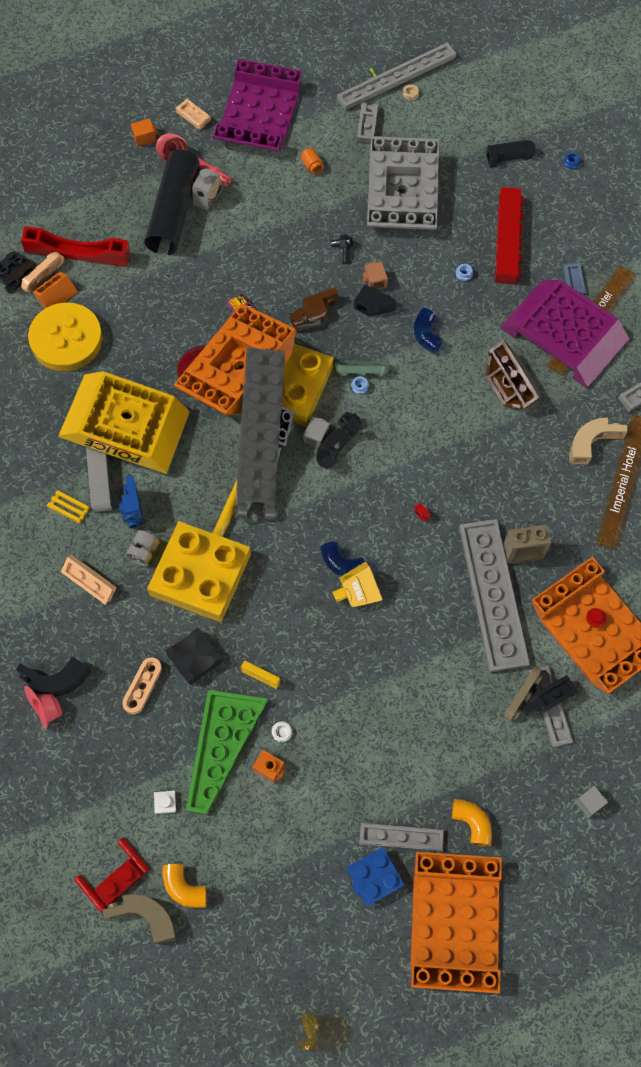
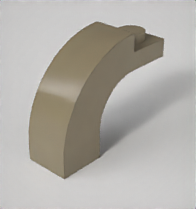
(157, 917)

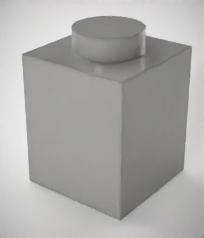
(316, 432)

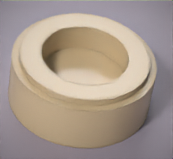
(410, 92)

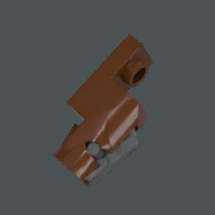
(313, 310)

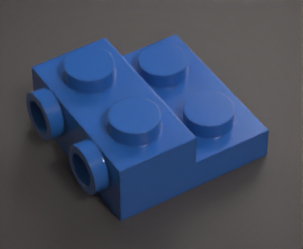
(130, 506)

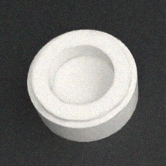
(281, 732)

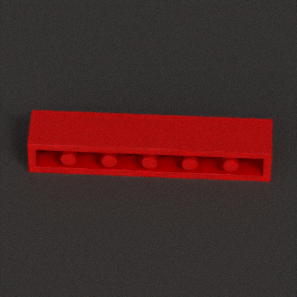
(508, 236)

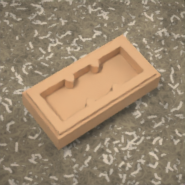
(193, 114)

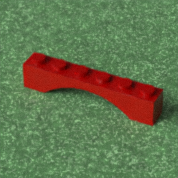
(108, 251)

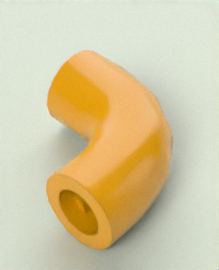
(476, 818)
(179, 889)

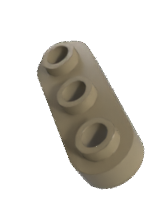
(523, 694)

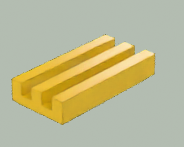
(55, 500)
(260, 674)

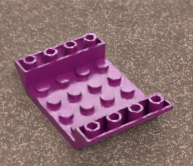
(260, 105)
(568, 328)

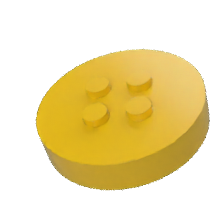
(65, 336)

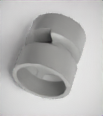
(141, 549)

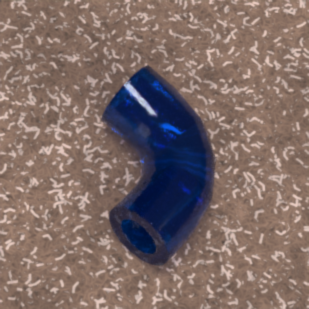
(423, 332)
(336, 561)

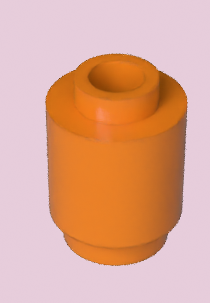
(312, 160)

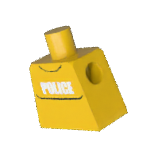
(358, 587)

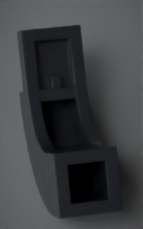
(62, 683)

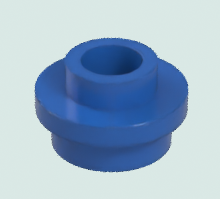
(574, 157)

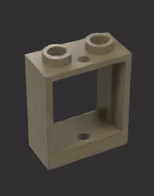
(534, 544)

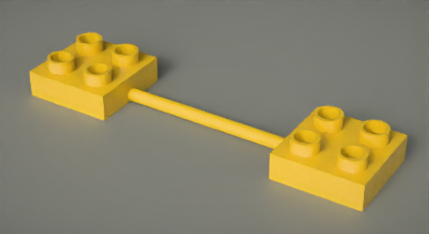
(203, 567)

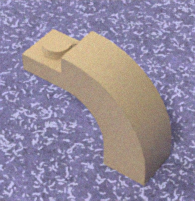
(596, 429)

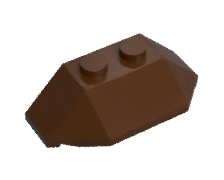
(510, 377)

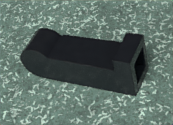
(509, 151)

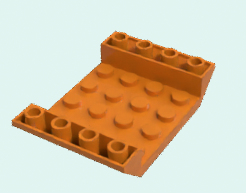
(604, 653)
(455, 922)

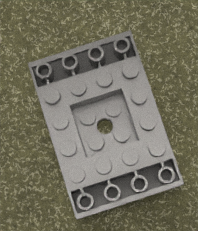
(403, 165)

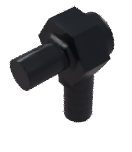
(345, 242)

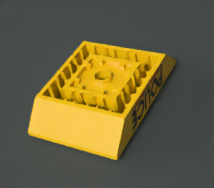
(144, 439)

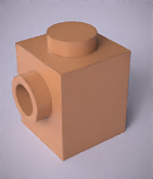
(375, 275)

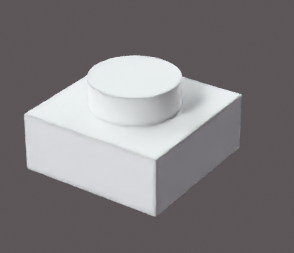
(165, 802)

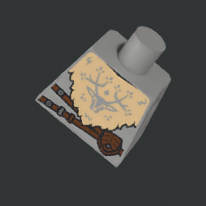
(209, 185)

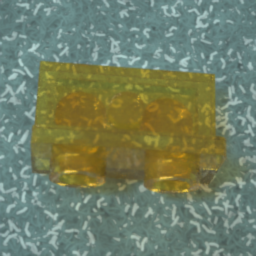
(310, 1025)

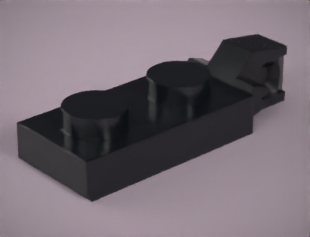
(551, 696)

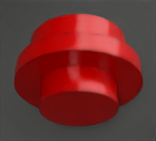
(596, 617)

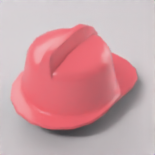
(45, 706)

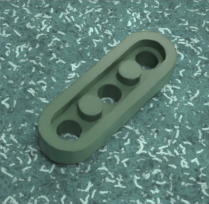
(362, 367)

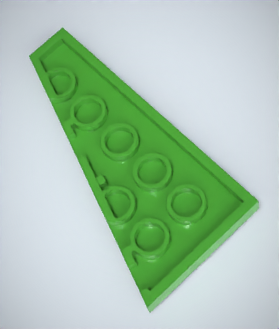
(223, 733)

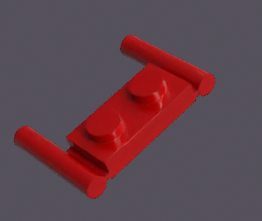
(118, 881)

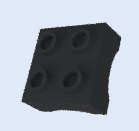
(194, 656)

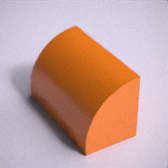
(55, 290)

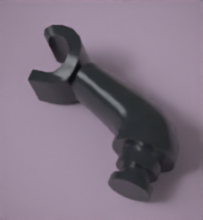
(334, 442)

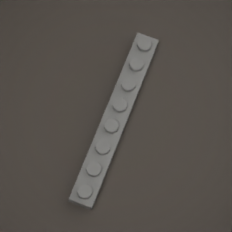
(396, 76)

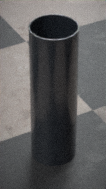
(172, 200)

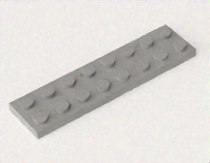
(493, 596)

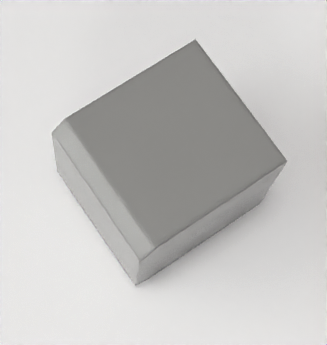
(591, 801)

